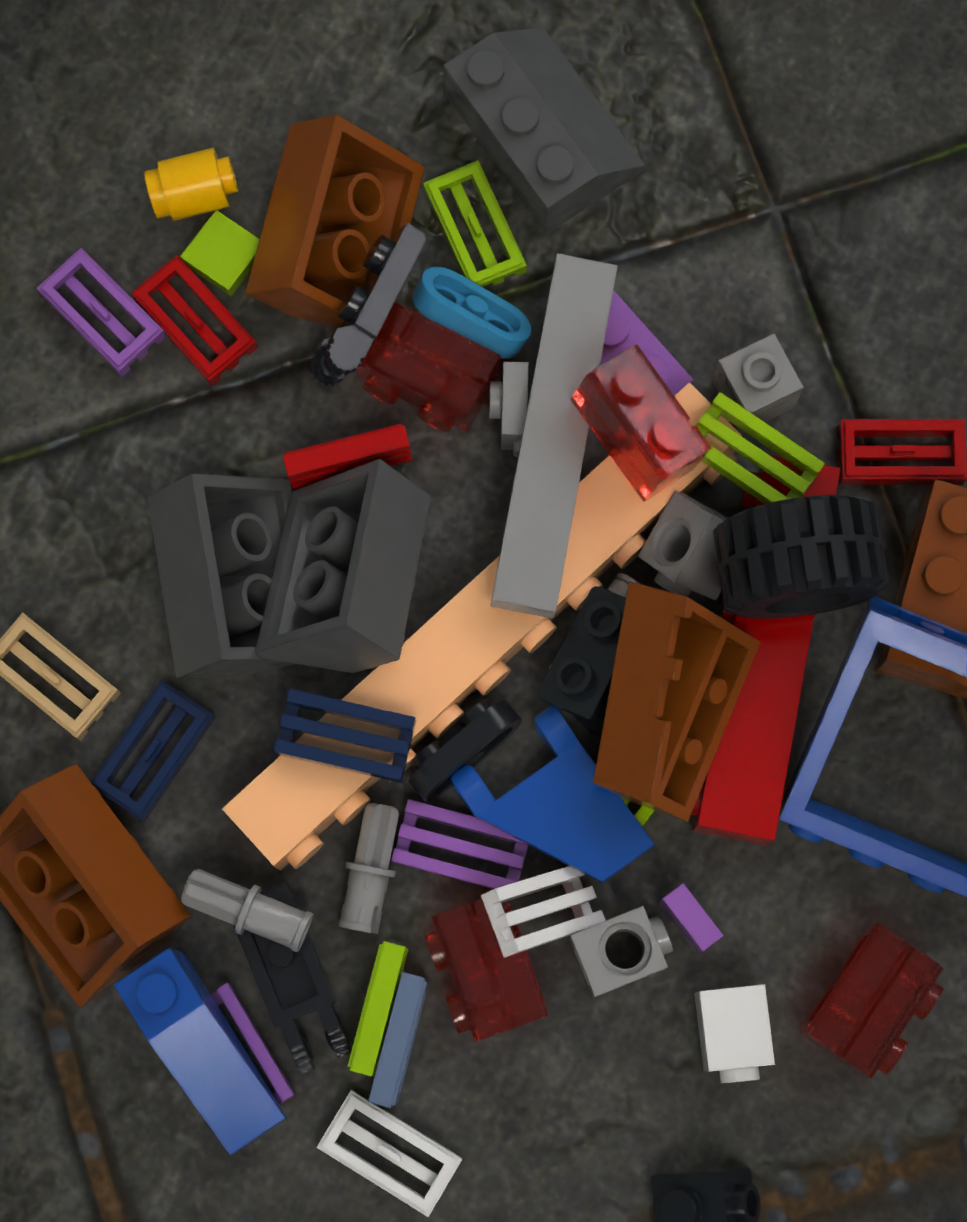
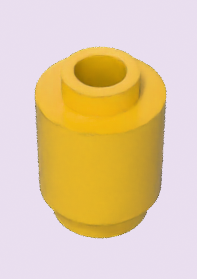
(191, 184)

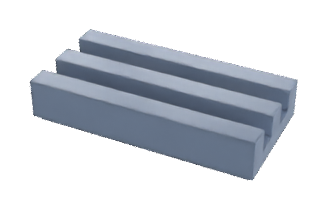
(399, 1040)

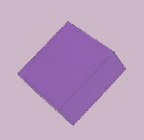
(690, 919)

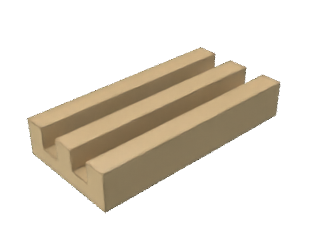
(91, 709)

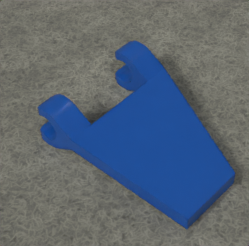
(561, 807)

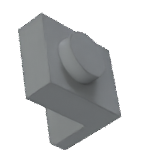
(510, 403)

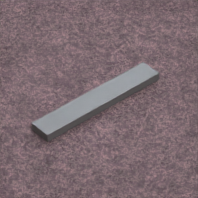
(553, 439)

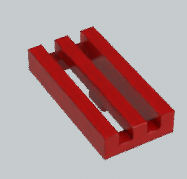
(226, 357)
(338, 456)
(902, 475)

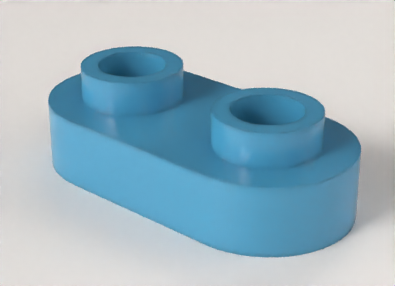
(471, 311)

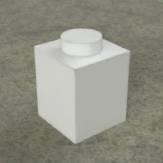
(734, 1032)

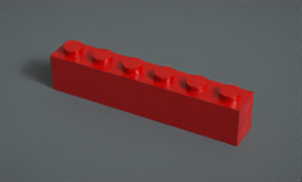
(752, 760)

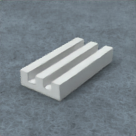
(575, 897)
(343, 1123)

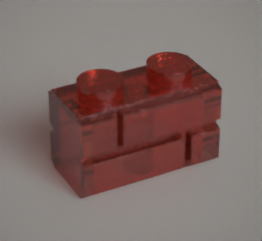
(429, 369)
(640, 422)
(491, 989)
(873, 1002)

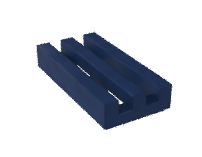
(292, 722)
(173, 763)

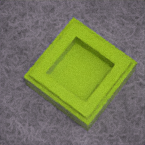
(222, 253)

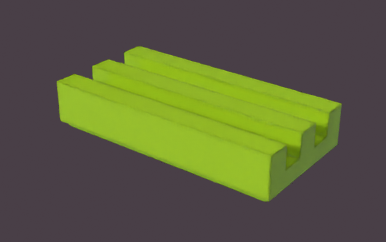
(493, 271)
(768, 437)
(377, 1008)

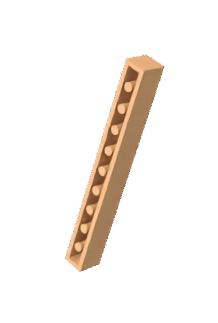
(452, 658)

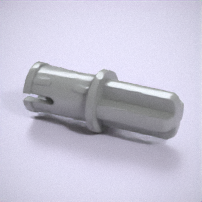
(370, 870)
(246, 909)

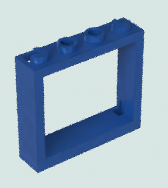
(865, 840)

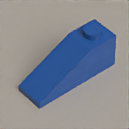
(200, 1049)

